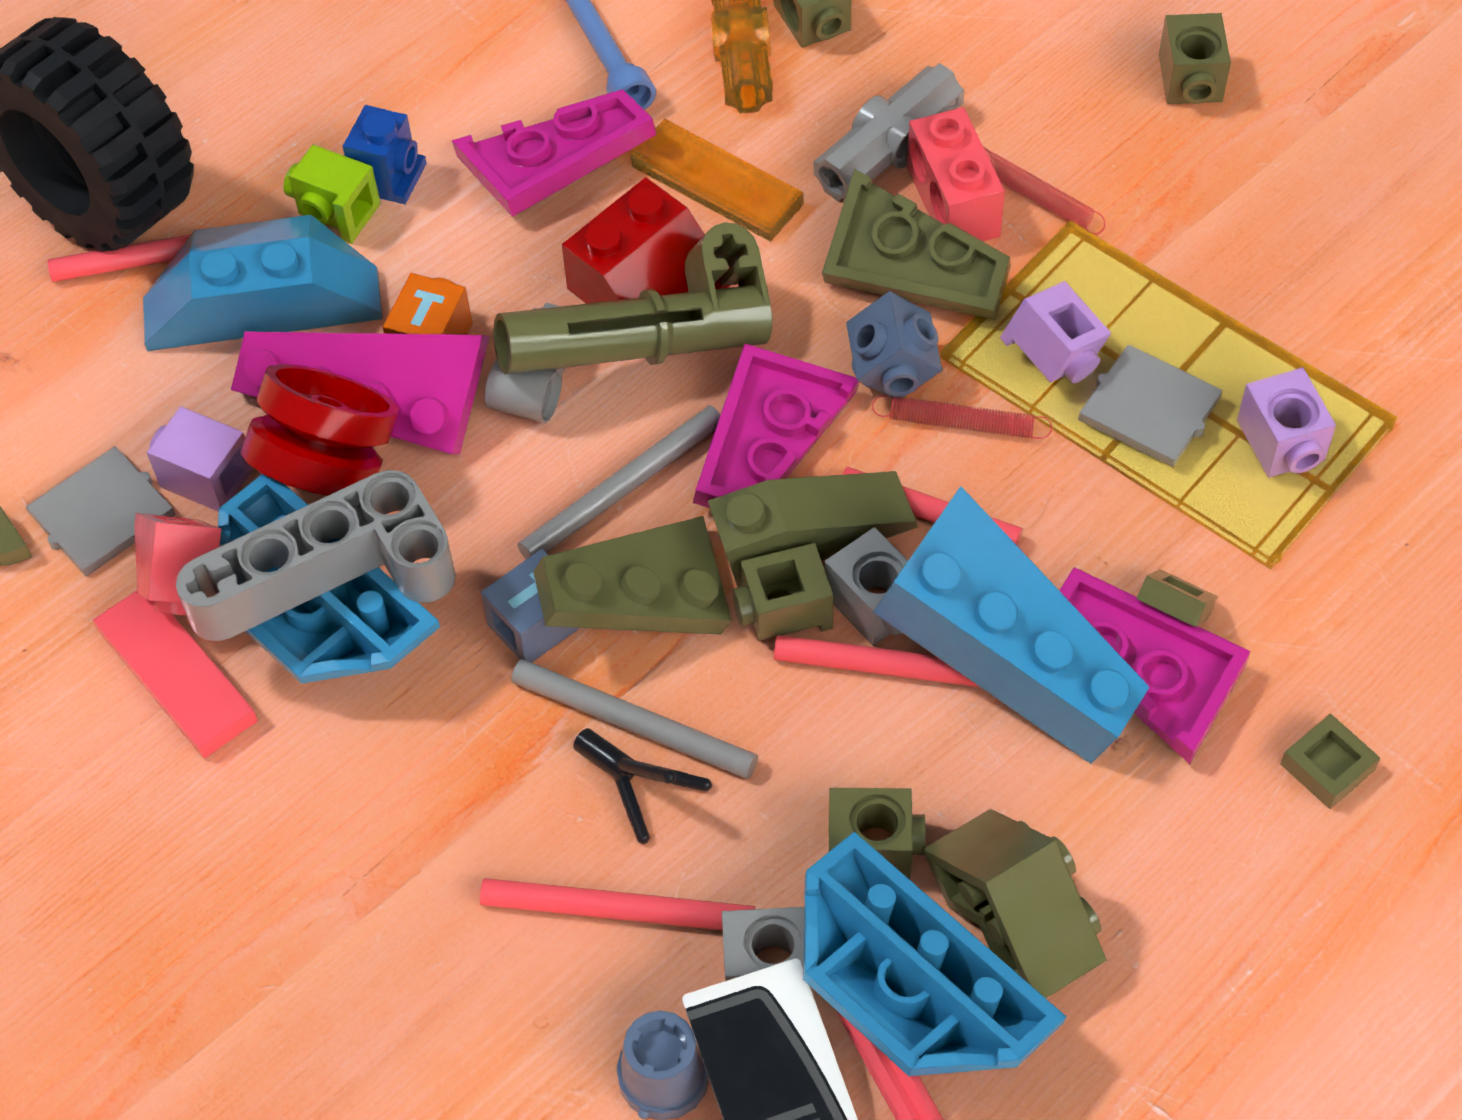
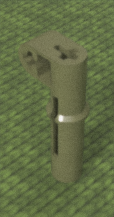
(653, 322)

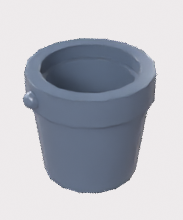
(661, 1067)

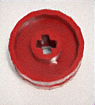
(317, 429)

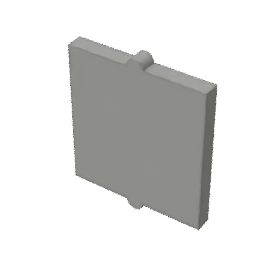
(1150, 405)
(95, 510)

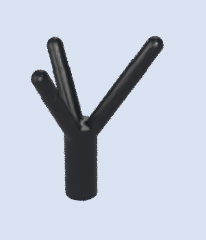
(624, 768)

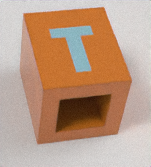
(430, 308)

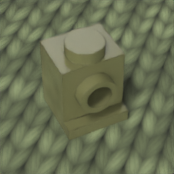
(784, 593)

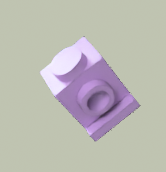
(1058, 333)

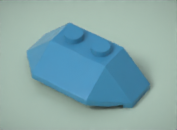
(259, 280)
(341, 632)
(913, 971)

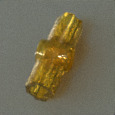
(743, 51)

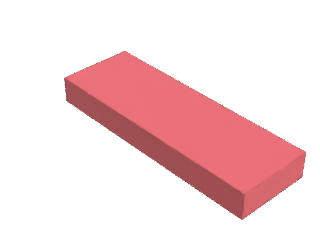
(176, 673)

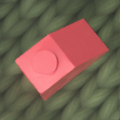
(161, 552)

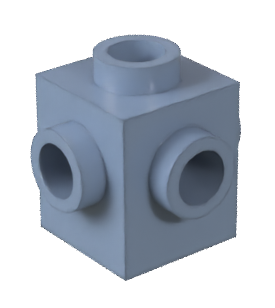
(893, 346)

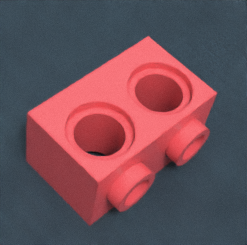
(955, 174)

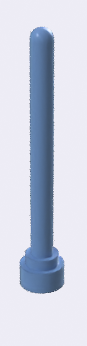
(621, 74)

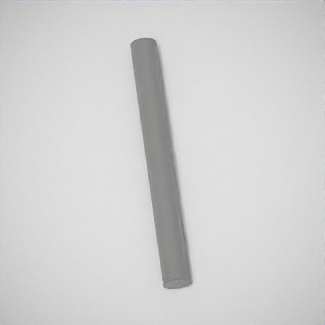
(620, 483)
(635, 718)

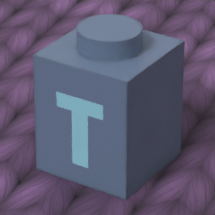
(516, 612)

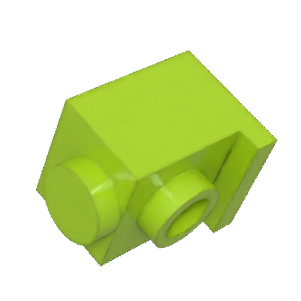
(333, 190)

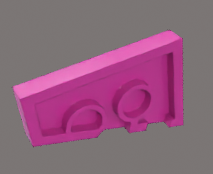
(547, 156)
(770, 420)
(1182, 664)

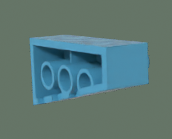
(1011, 631)

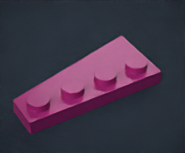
(424, 374)

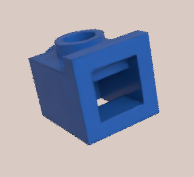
(386, 144)

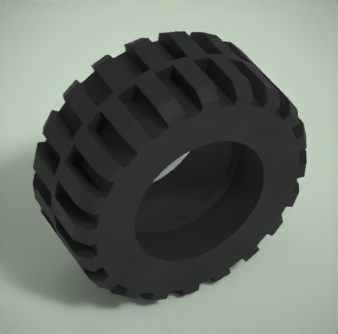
(88, 135)

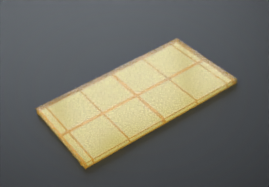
(1218, 473)

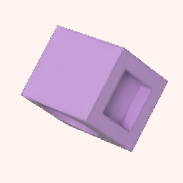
(1281, 403)

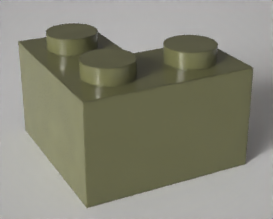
(1020, 897)

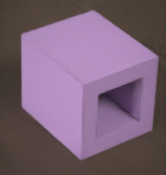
(199, 458)

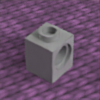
(857, 568)
(756, 929)

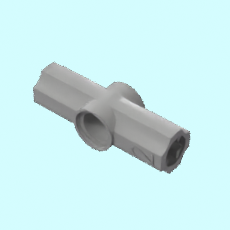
(882, 129)

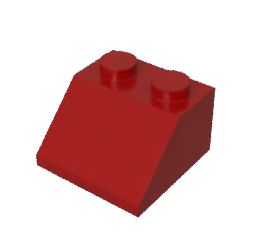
(633, 247)

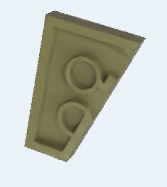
(896, 248)
(637, 583)

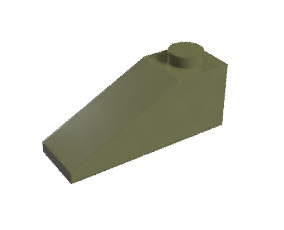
(808, 511)

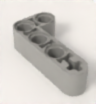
(234, 592)

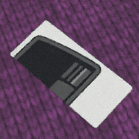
(768, 1048)

